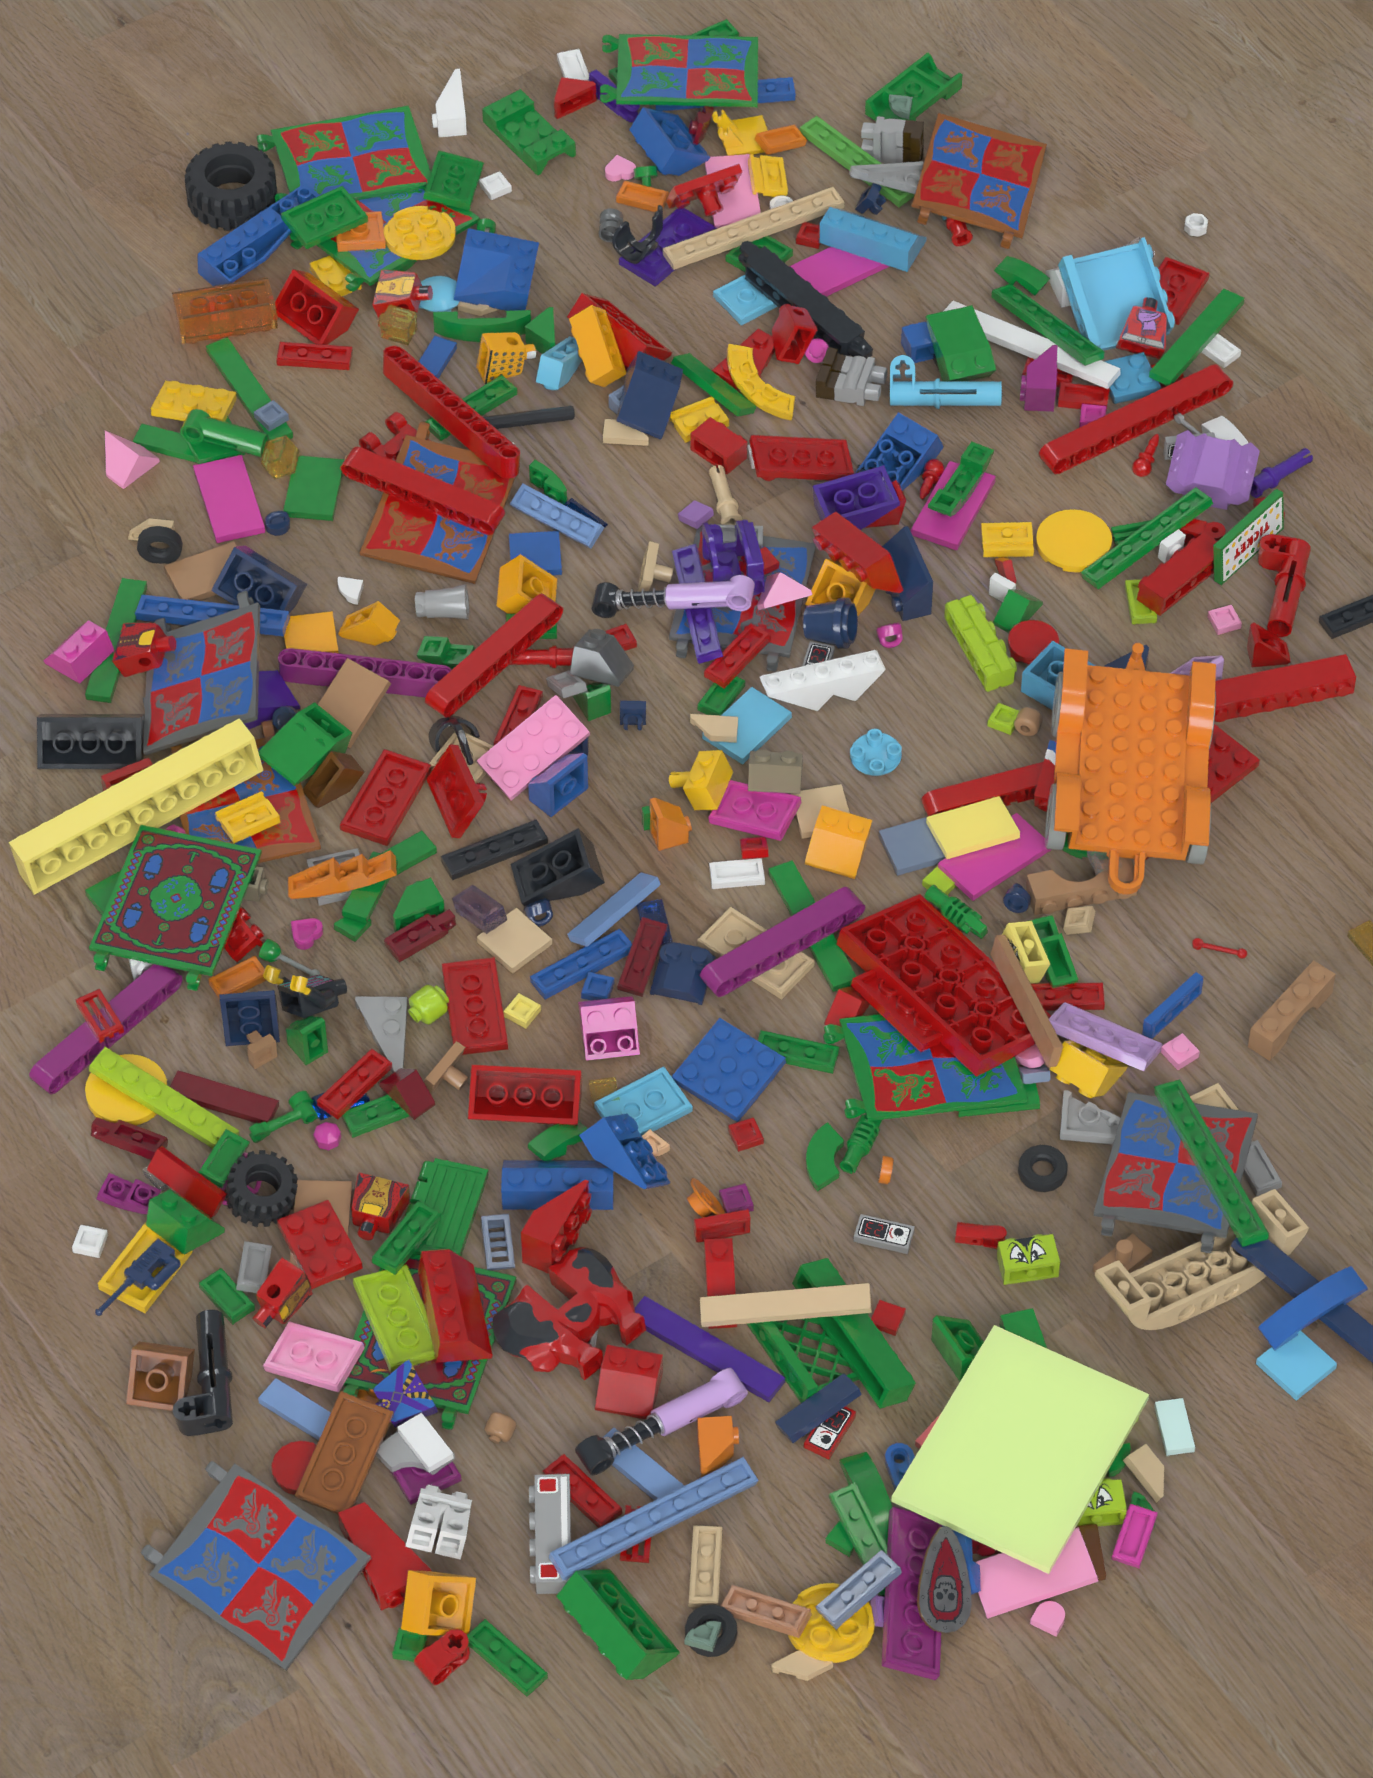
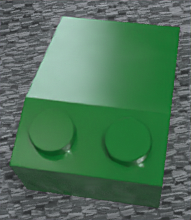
(960, 345)

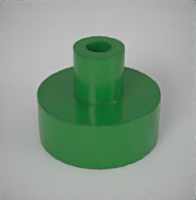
(645, 174)

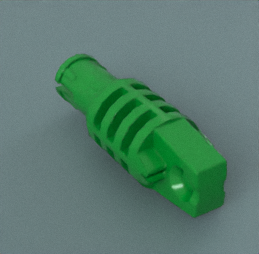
(957, 912)
(860, 1143)

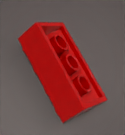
(627, 333)
(857, 553)
(525, 1095)
(453, 1307)

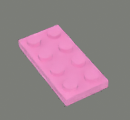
(533, 747)

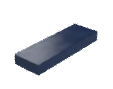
(818, 1408)

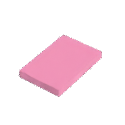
(313, 1356)

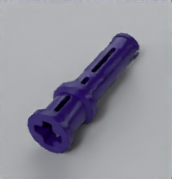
(1270, 476)

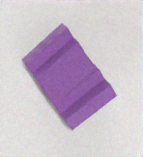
(1214, 466)

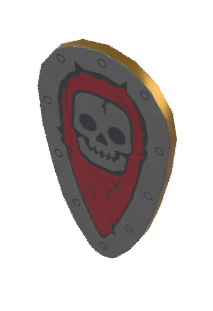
(944, 1584)

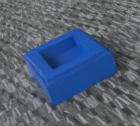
(597, 987)

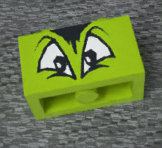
(1028, 1259)
(1106, 1506)

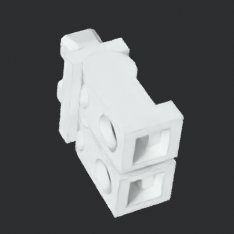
(443, 1512)

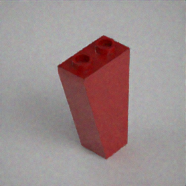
(390, 1557)

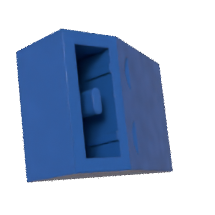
(903, 450)
(621, 1148)

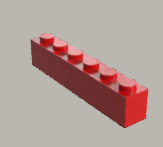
(1284, 687)

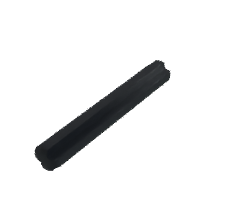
(531, 417)

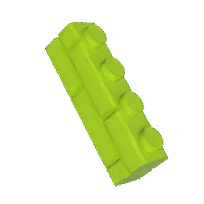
(980, 643)

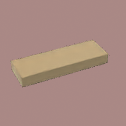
(705, 1566)

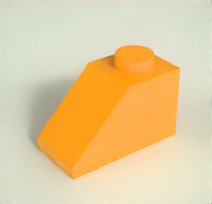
(370, 625)

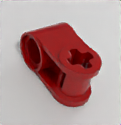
(443, 1656)

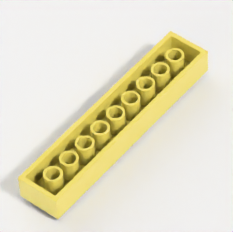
(145, 798)

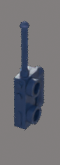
(140, 1271)

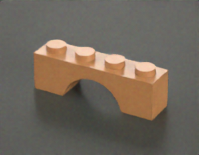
(1054, 893)
(1275, 1025)

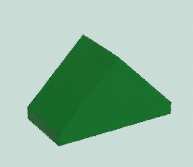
(541, 331)
(1016, 608)
(594, 701)

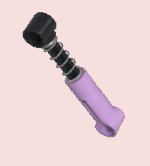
(733, 594)
(722, 1391)

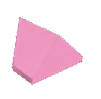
(126, 460)
(780, 590)

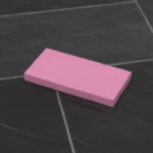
(740, 201)
(1014, 1584)

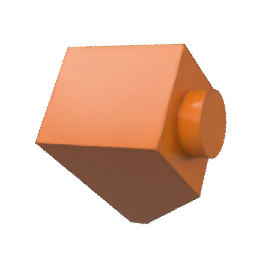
(668, 824)
(715, 1442)

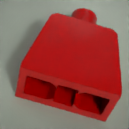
(792, 333)

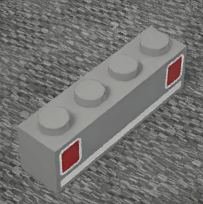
(551, 1529)

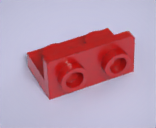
(243, 936)

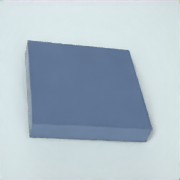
(911, 846)

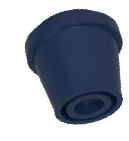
(831, 622)

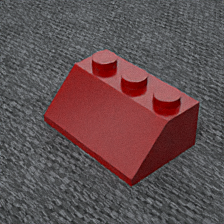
(314, 308)

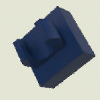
(871, 200)
(632, 714)

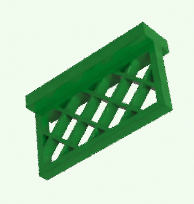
(787, 1361)

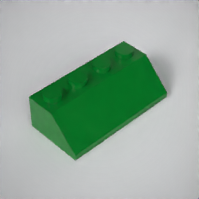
(616, 1623)

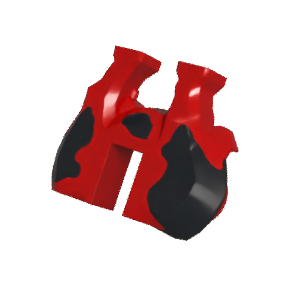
(548, 1336)

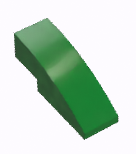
(1061, 969)

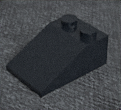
(558, 870)

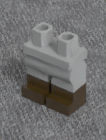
(894, 140)
(849, 378)

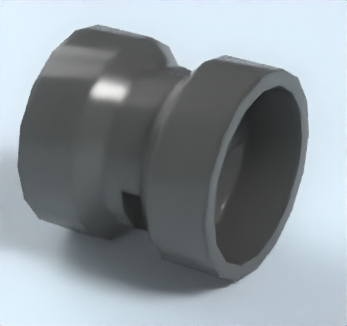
(609, 222)

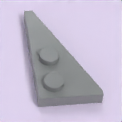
(893, 175)
(387, 1021)
(1086, 1122)

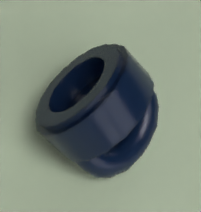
(277, 523)
(283, 716)
(1017, 899)
(537, 908)

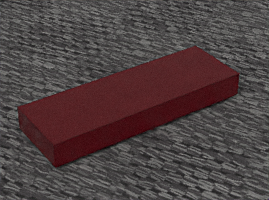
(642, 957)

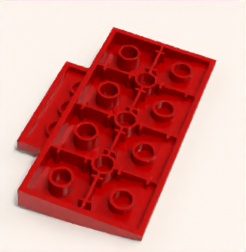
(935, 985)

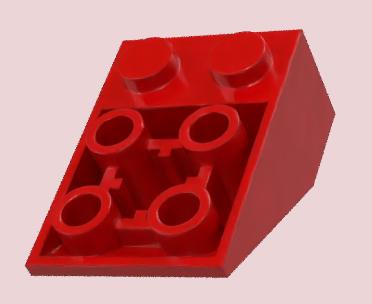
(555, 1227)

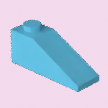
(559, 364)

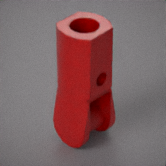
(980, 1234)

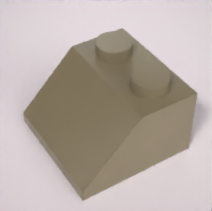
(775, 771)

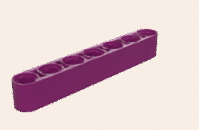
(322, 667)
(782, 941)
(82, 1046)

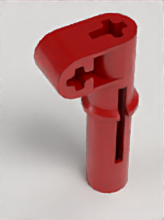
(1291, 559)

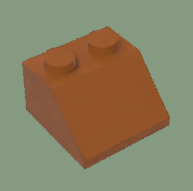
(159, 1375)

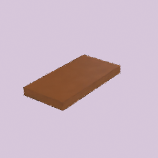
(344, 1454)

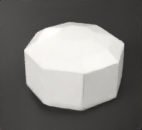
(1196, 224)

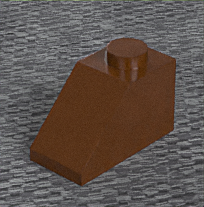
(333, 779)

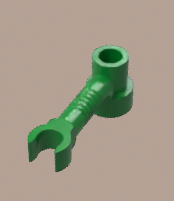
(301, 1109)

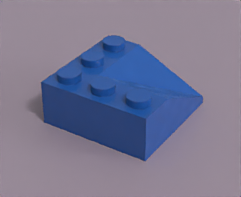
(496, 270)

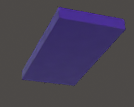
(676, 228)

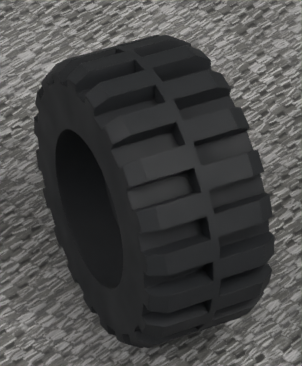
(229, 165)

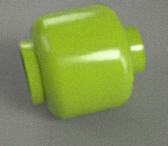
(428, 1004)

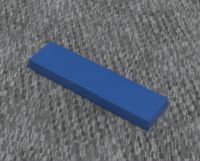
(577, 965)

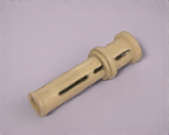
(726, 505)

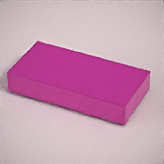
(1134, 1536)

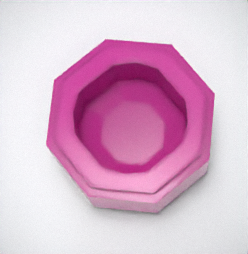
(327, 1136)

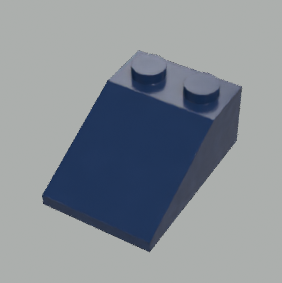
(649, 394)
(249, 1012)

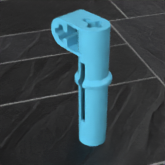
(909, 392)

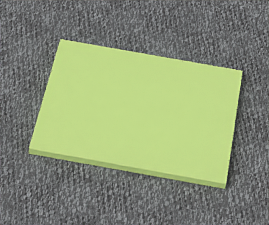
(1020, 1449)

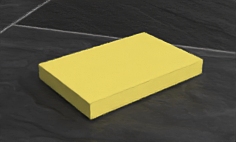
(973, 827)

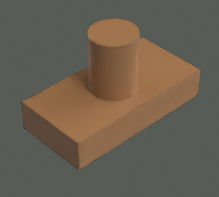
(446, 1071)
(1129, 1252)

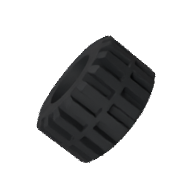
(267, 1169)

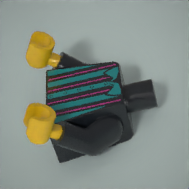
(306, 995)

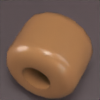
(1028, 721)
(500, 1427)

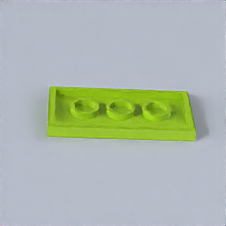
(396, 1316)

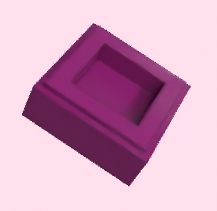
(736, 1199)

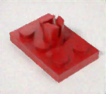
(705, 189)
(456, 791)

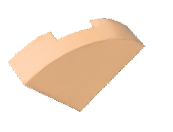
(658, 1144)

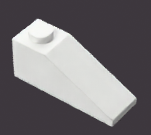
(450, 109)

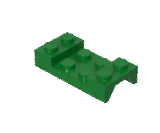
(920, 81)
(526, 131)

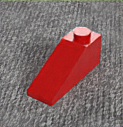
(719, 1269)

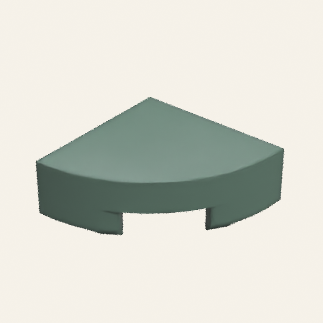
(900, 105)
(704, 1636)

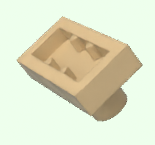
(651, 570)

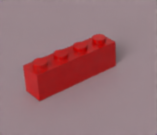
(1178, 575)

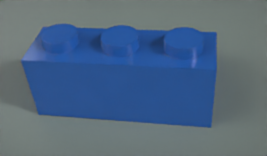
(667, 142)

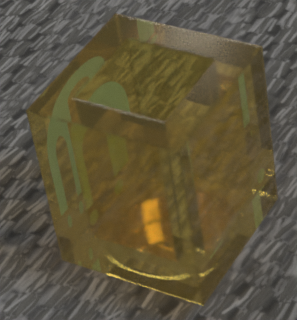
(398, 324)
(280, 457)

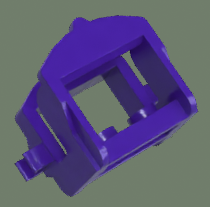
(724, 555)

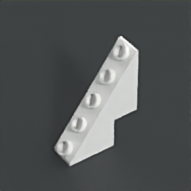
(816, 683)

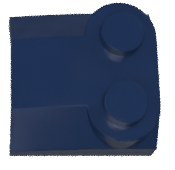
(680, 971)

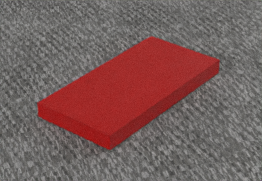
(800, 457)
(385, 797)
(475, 1005)

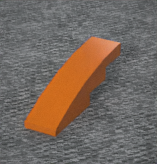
(336, 878)

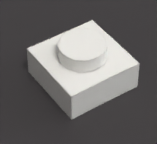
(1170, 545)

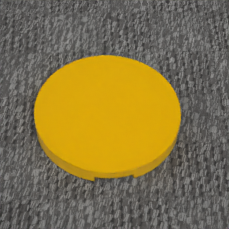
(419, 233)
(1073, 539)
(112, 1104)
(825, 1642)

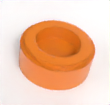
(885, 1170)

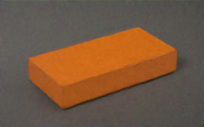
(780, 139)
(641, 196)
(238, 978)

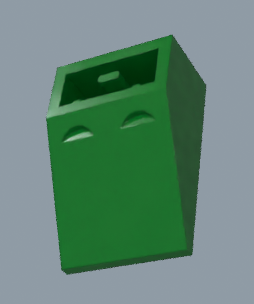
(305, 743)

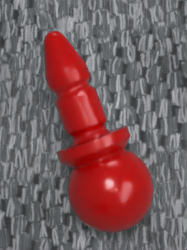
(1143, 465)
(932, 471)

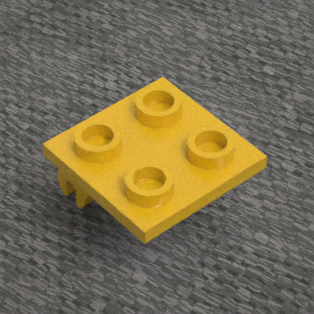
(739, 134)

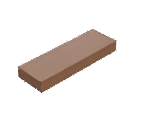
(766, 1611)

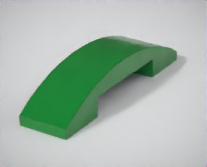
(471, 329)
(963, 481)
(863, 1471)

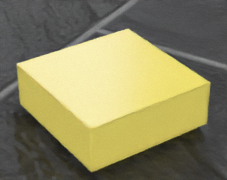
(522, 1010)

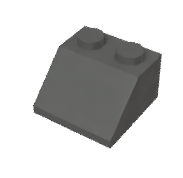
(600, 659)

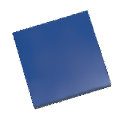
(538, 547)

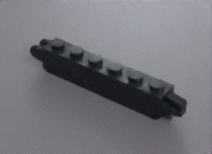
(785, 286)

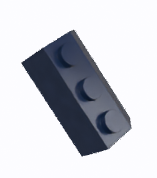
(913, 575)
(261, 578)

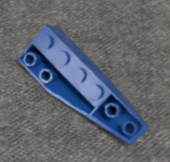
(251, 242)

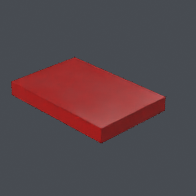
(1181, 285)

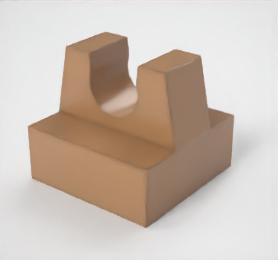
(261, 1049)

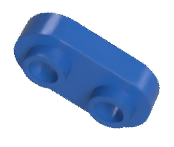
(898, 1470)

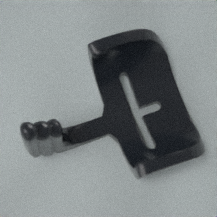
(624, 236)
(454, 722)

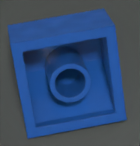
(560, 783)

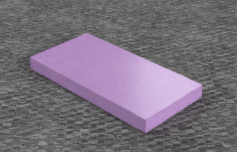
(1104, 1036)

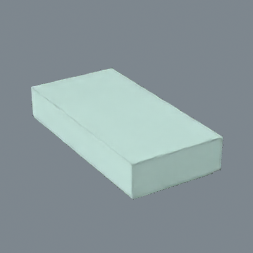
(1174, 1426)

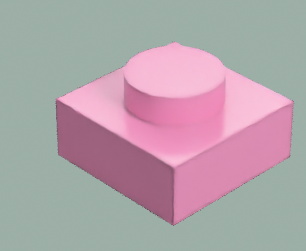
(1180, 1051)

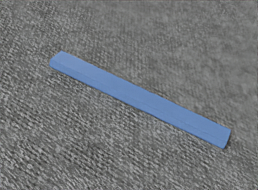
(653, 1518)

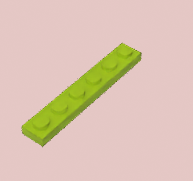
(159, 1097)

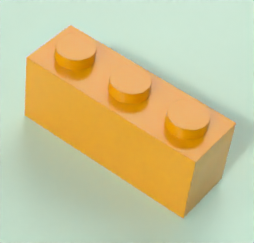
(597, 346)

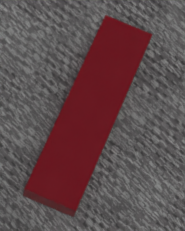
(225, 1098)

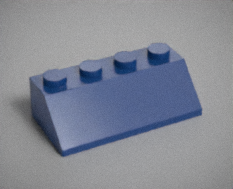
(536, 1182)

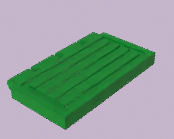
(455, 1193)

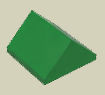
(956, 1342)

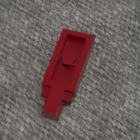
(419, 934)
(128, 1137)

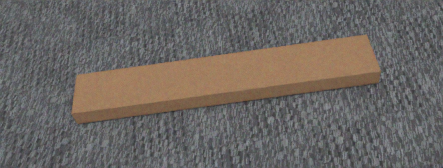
(1026, 1001)

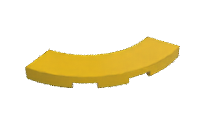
(753, 388)

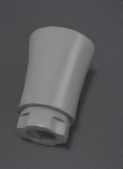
(443, 603)

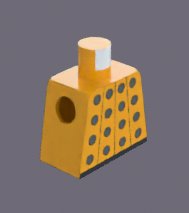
(502, 355)

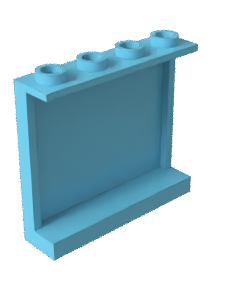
(1107, 287)

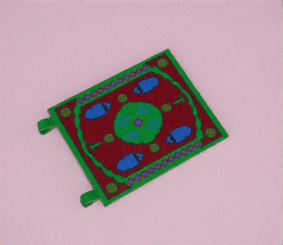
(175, 902)
(448, 1383)

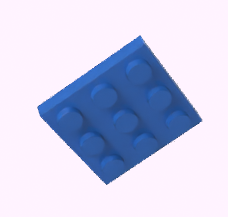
(728, 1070)

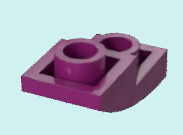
(127, 1195)

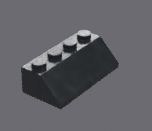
(89, 740)

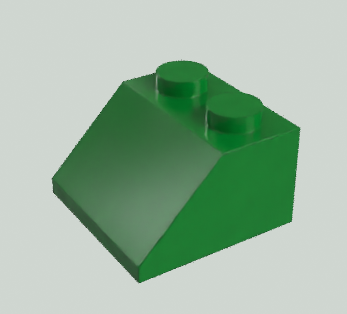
(181, 1222)

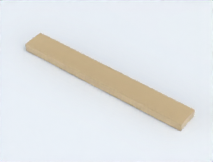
(752, 228)

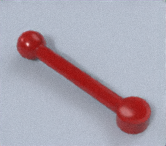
(1198, 944)

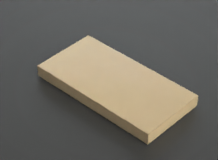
(736, 929)

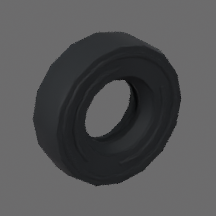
(157, 555)
(1042, 1153)
(728, 1624)

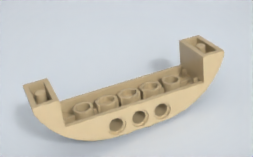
(1196, 1280)

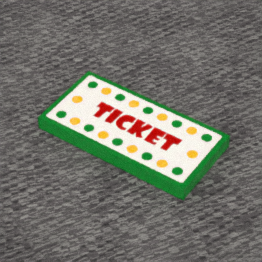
(1244, 538)

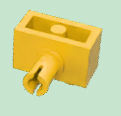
(705, 781)

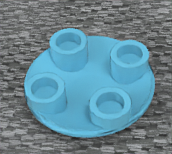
(443, 294)
(875, 753)

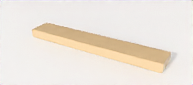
(785, 1305)

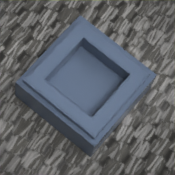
(271, 415)
(1035, 1075)

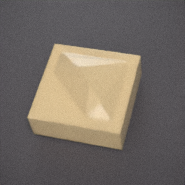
(1079, 920)

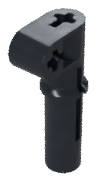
(214, 1401)

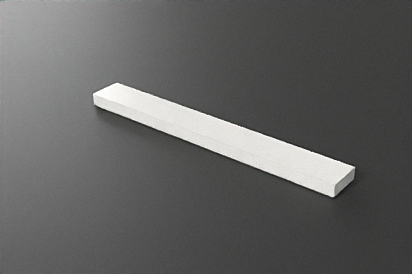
(1034, 345)

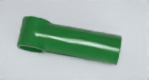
(202, 427)

